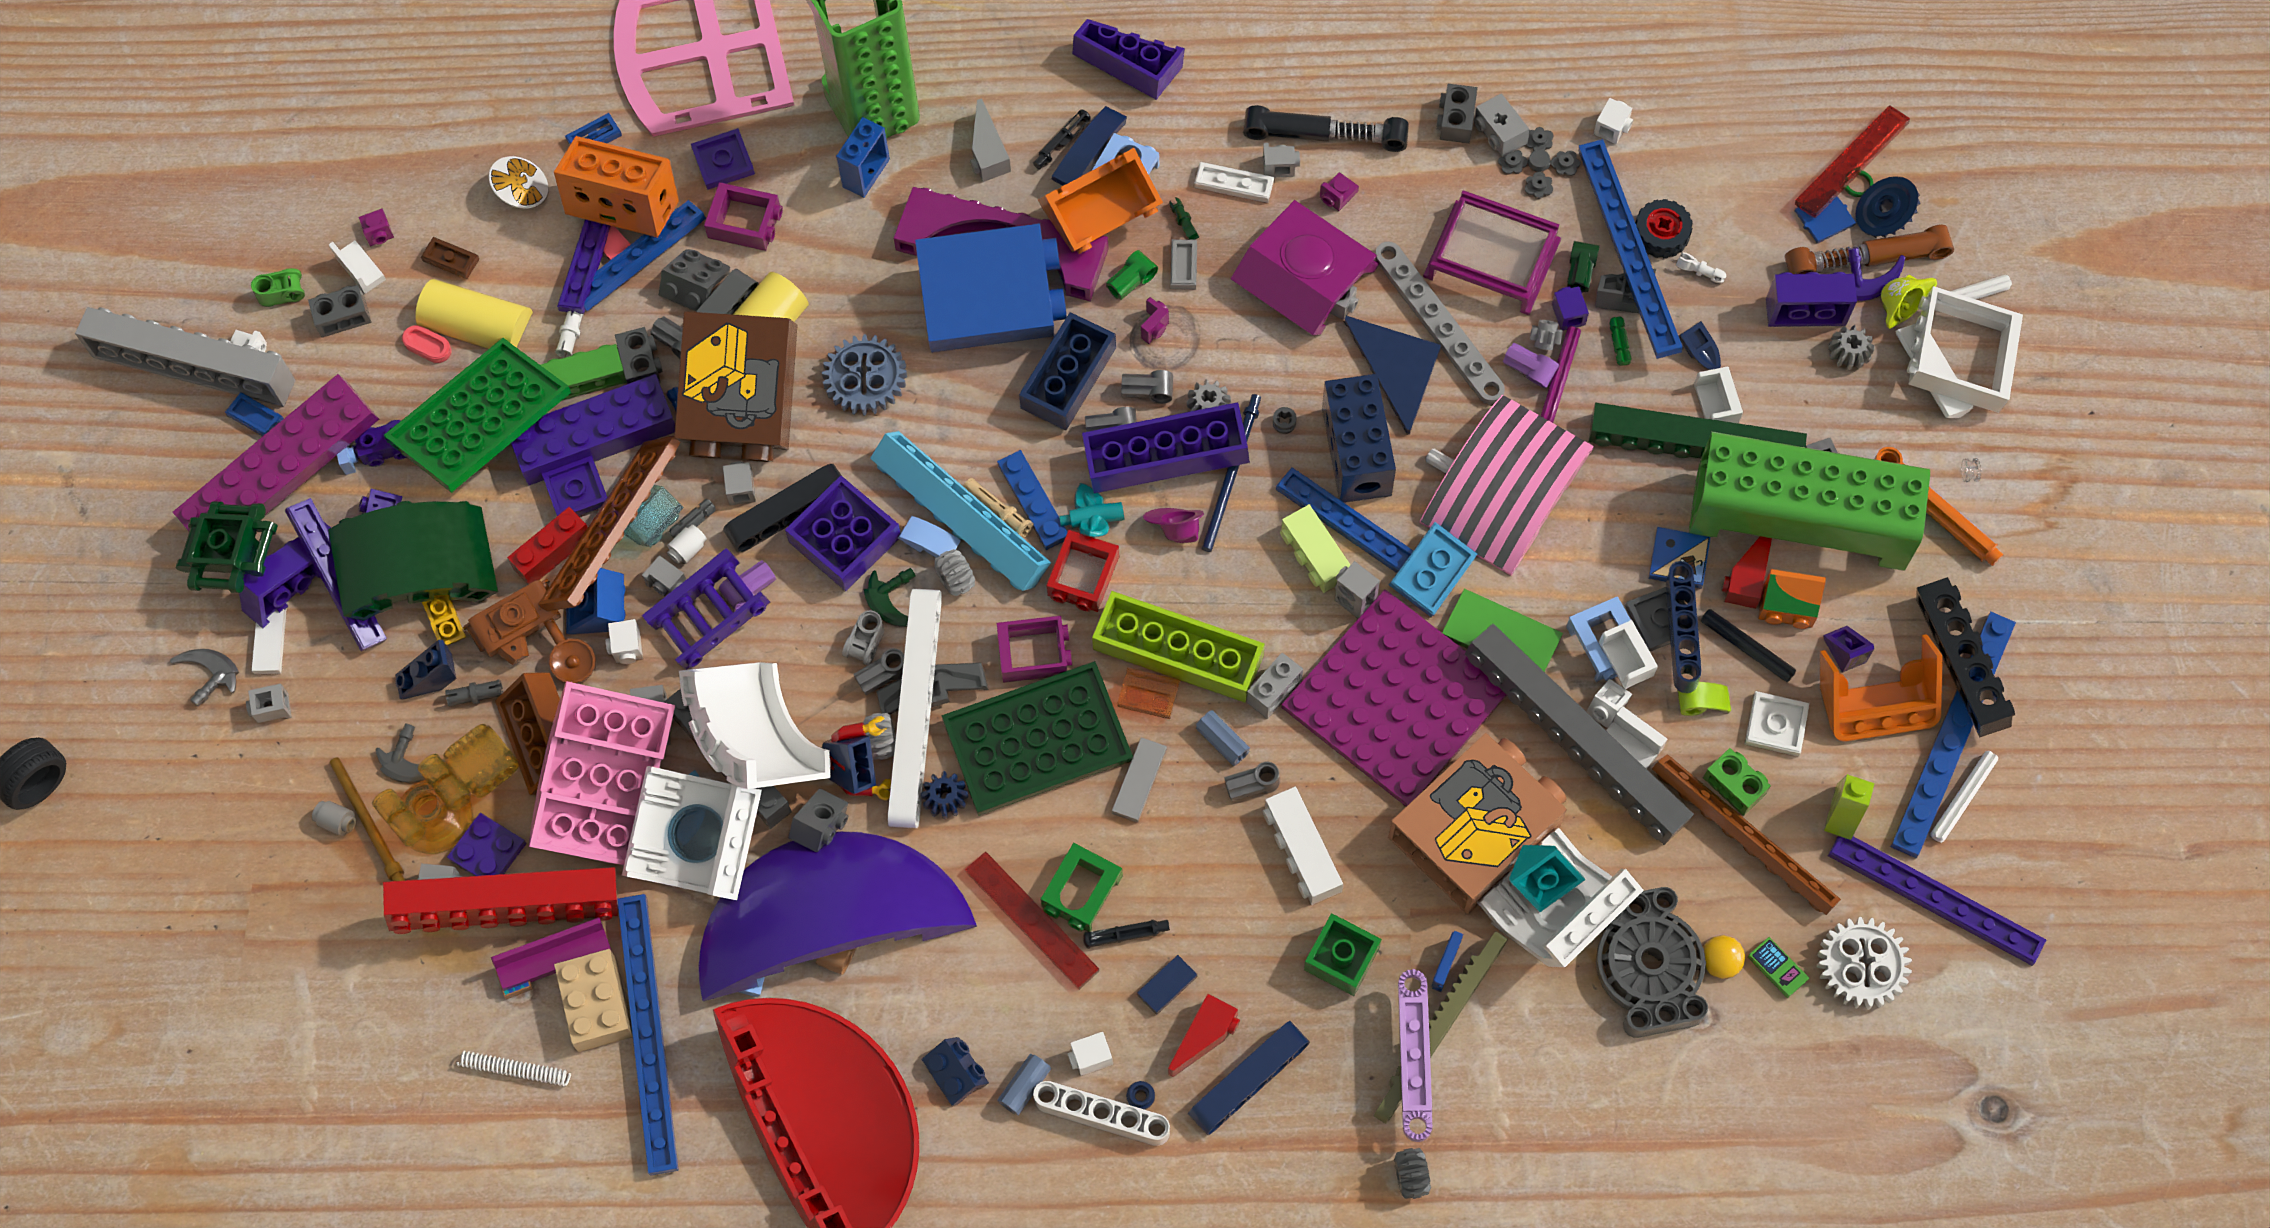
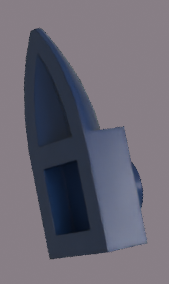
(1701, 346)

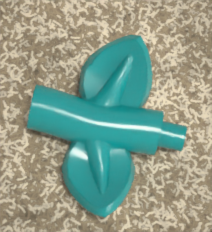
(1091, 513)

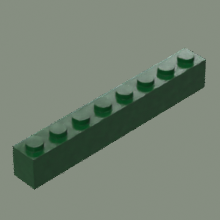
(1670, 432)

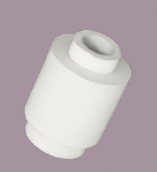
(686, 544)

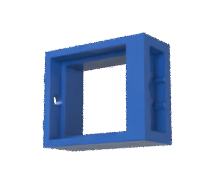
(862, 152)

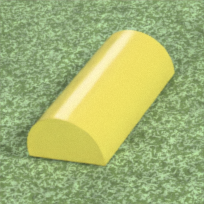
(774, 298)
(470, 315)

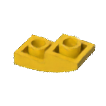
(444, 619)

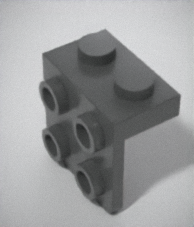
(691, 278)

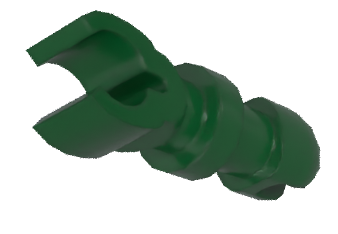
(1183, 219)

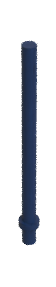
(1251, 413)

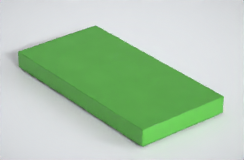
(1476, 613)

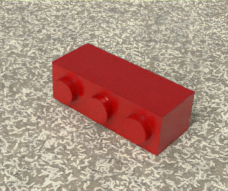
(548, 546)

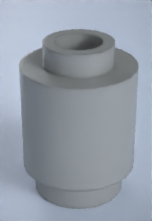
(334, 818)

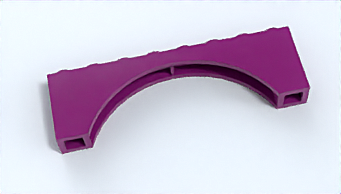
(937, 215)

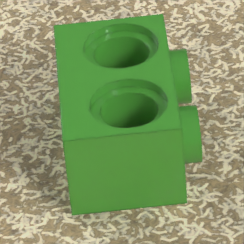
(1731, 785)

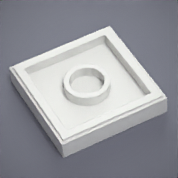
(1777, 723)

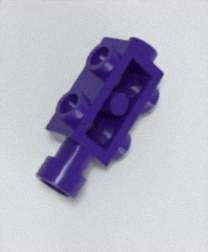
(373, 447)

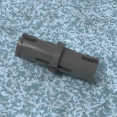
(474, 693)

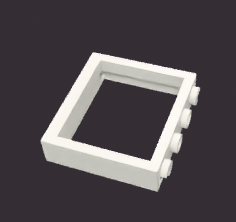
(1977, 312)

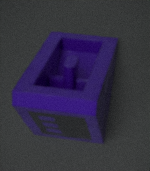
(1848, 648)

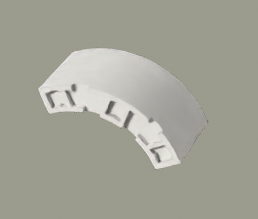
(747, 728)

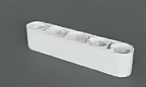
(1092, 1102)

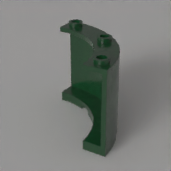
(411, 556)

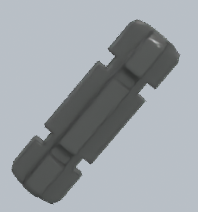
(694, 517)

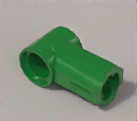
(1136, 270)

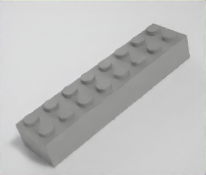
(185, 355)

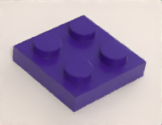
(722, 158)
(575, 487)
(486, 848)

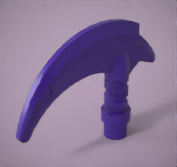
(1871, 288)

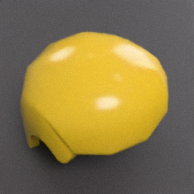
(1723, 956)

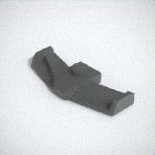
(946, 678)

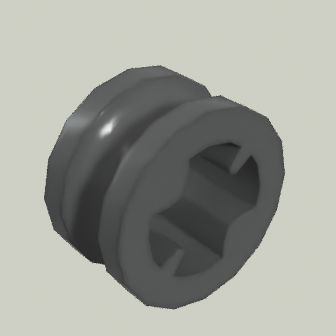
(1284, 412)

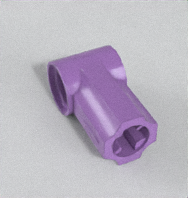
(1536, 367)
(755, 578)

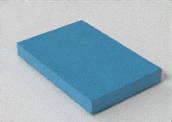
(1433, 569)

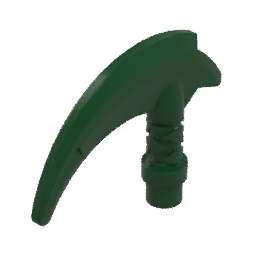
(878, 597)

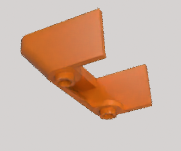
(1886, 707)

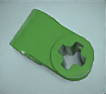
(279, 286)

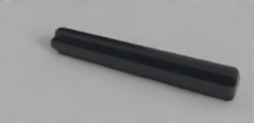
(1748, 645)

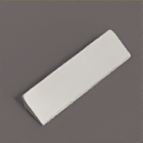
(1935, 362)

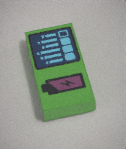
(1778, 967)

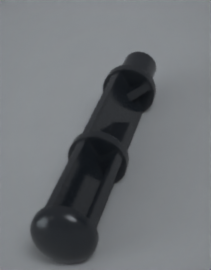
(1062, 138)
(1125, 933)

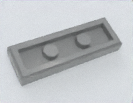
(1139, 780)

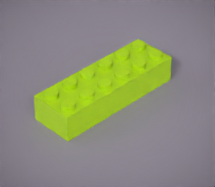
(1178, 646)

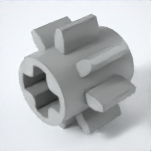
(1546, 334)

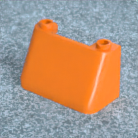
(1101, 201)

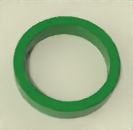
(1859, 194)

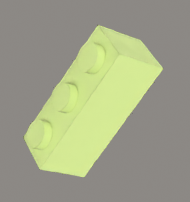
(1313, 547)

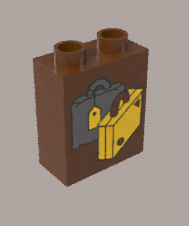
(735, 384)

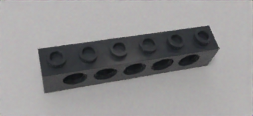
(1985, 718)

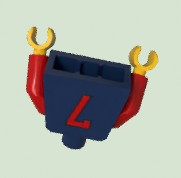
(853, 760)

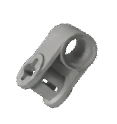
(862, 642)

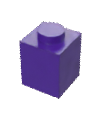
(1570, 307)

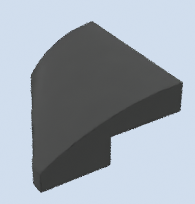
(1615, 293)

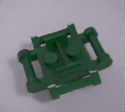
(226, 544)

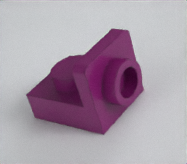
(1338, 191)
(376, 227)

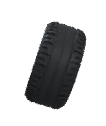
(30, 773)

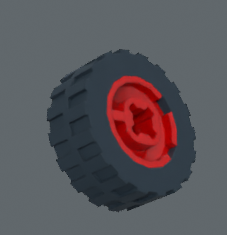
(1664, 228)

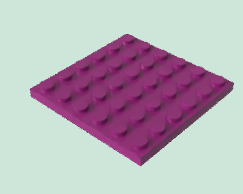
(1395, 698)

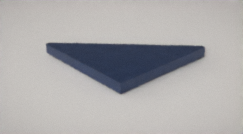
(1400, 363)

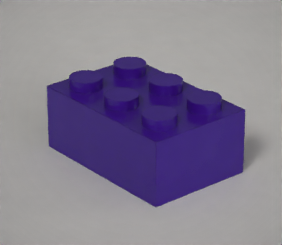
(1811, 299)

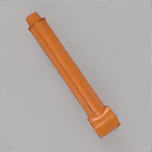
(1950, 518)

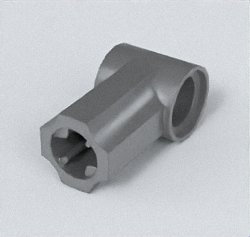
(668, 334)
(1156, 386)
(1118, 417)
(879, 672)
(1249, 781)

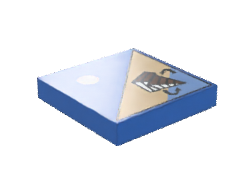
(1679, 546)

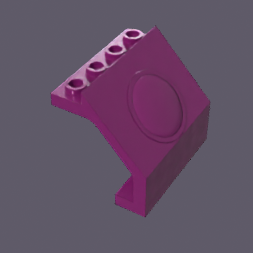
(1303, 266)

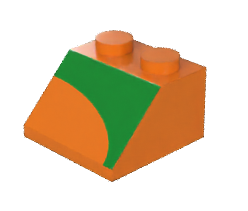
(1791, 598)

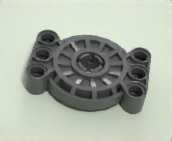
(1648, 990)

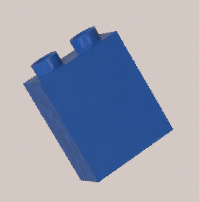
(989, 287)

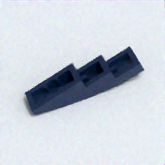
(1089, 146)

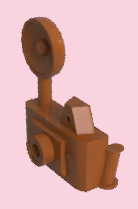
(518, 617)

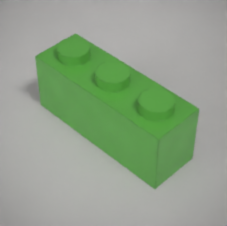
(589, 370)

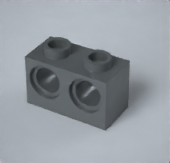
(1457, 113)
(340, 315)
(635, 359)

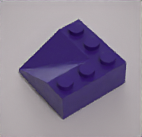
(843, 533)

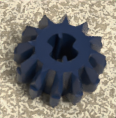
(953, 799)

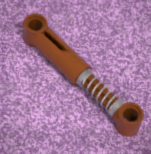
(1932, 243)

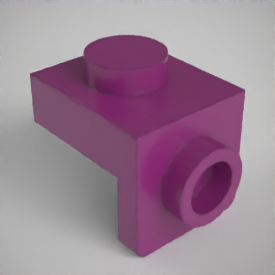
(1157, 322)

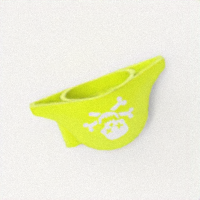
(1903, 296)

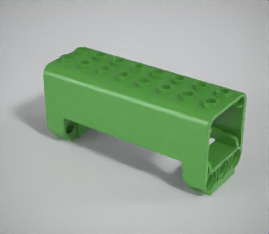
(869, 69)
(1810, 498)

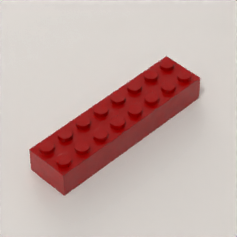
(500, 900)

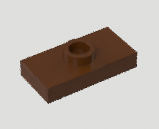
(450, 258)

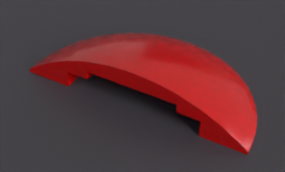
(824, 1110)

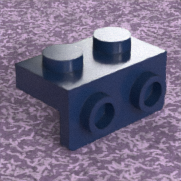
(954, 1069)

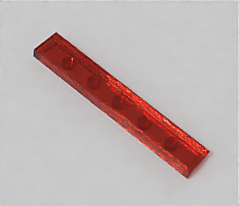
(1852, 161)
(1032, 920)

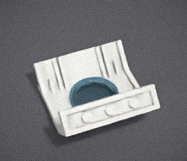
(691, 832)

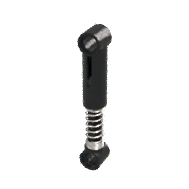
(1262, 122)

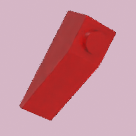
(1748, 575)
(1206, 1032)

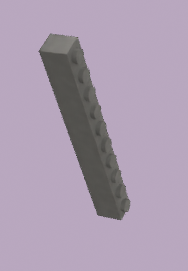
(1578, 734)

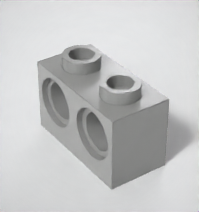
(1356, 589)
(1274, 685)

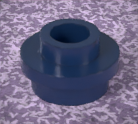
(1144, 1087)

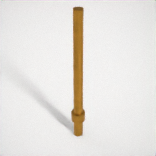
(392, 868)

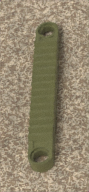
(1447, 1014)

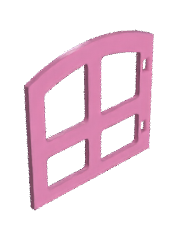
(713, 48)

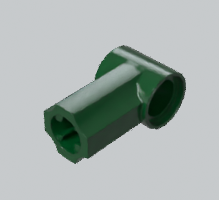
(1582, 262)

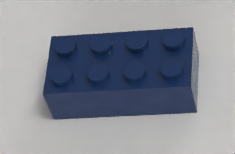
(1067, 371)

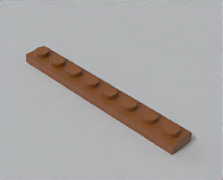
(1745, 833)

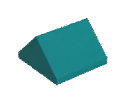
(1544, 875)

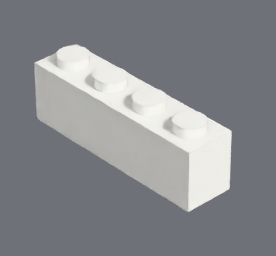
(1303, 846)

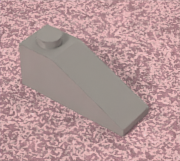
(988, 150)

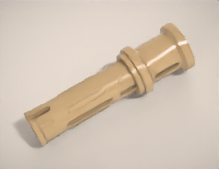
(1005, 513)

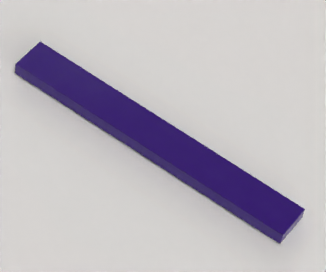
(1938, 898)

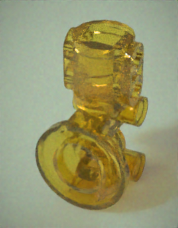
(469, 768)

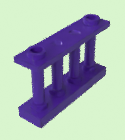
(682, 600)

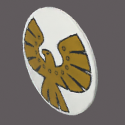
(518, 182)

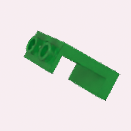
(1082, 918)

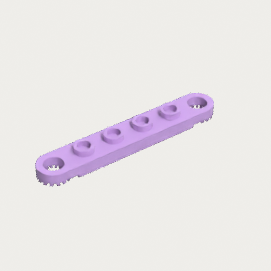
(1415, 1055)

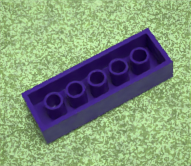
(595, 428)
(1166, 447)

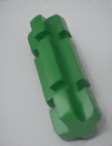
(1620, 341)

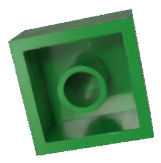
(1342, 954)

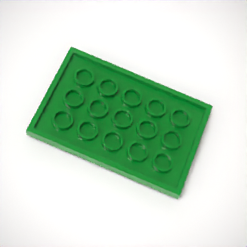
(477, 414)

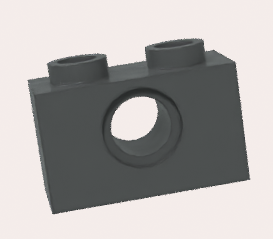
(819, 820)

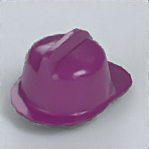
(1177, 524)

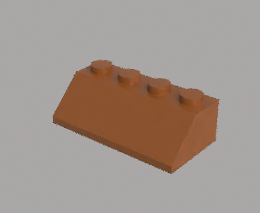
(528, 716)

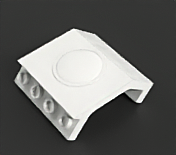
(1571, 921)

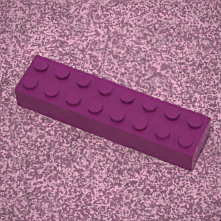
(287, 452)

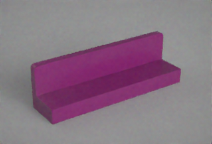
(538, 958)

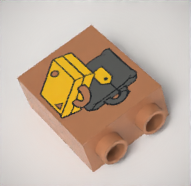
(1476, 819)

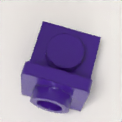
(376, 500)

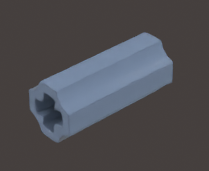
(1222, 737)
(1023, 1084)

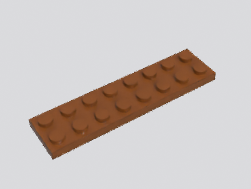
(609, 524)

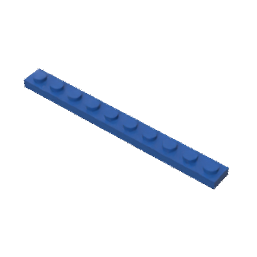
(1630, 249)
(1946, 749)
(647, 1035)

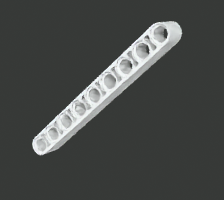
(914, 708)

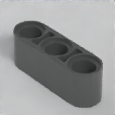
(729, 294)

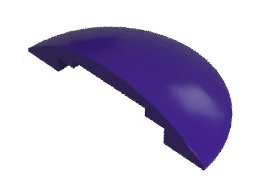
(822, 903)

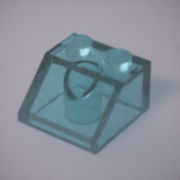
(653, 517)

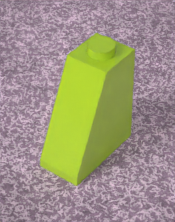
(1848, 806)

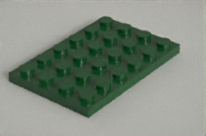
(1037, 738)

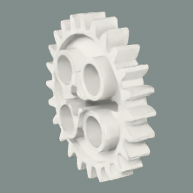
(1838, 962)

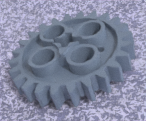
(889, 374)

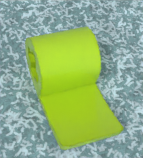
(1705, 697)

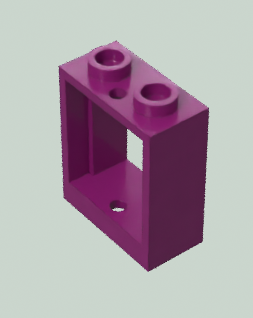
(758, 240)
(1026, 628)

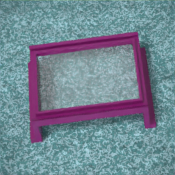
(1496, 248)

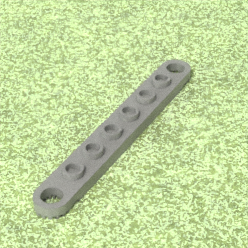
(1439, 322)

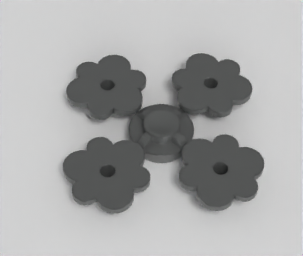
(1540, 161)

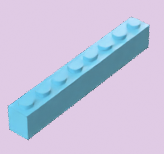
(960, 511)

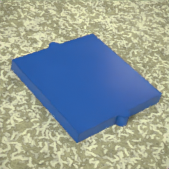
(1829, 222)

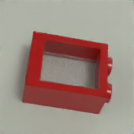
(1082, 571)

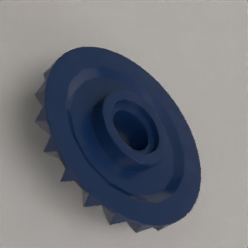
(1887, 206)

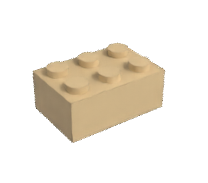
(593, 1000)

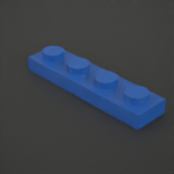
(1033, 499)

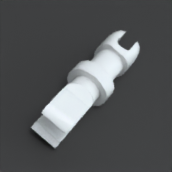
(1689, 263)

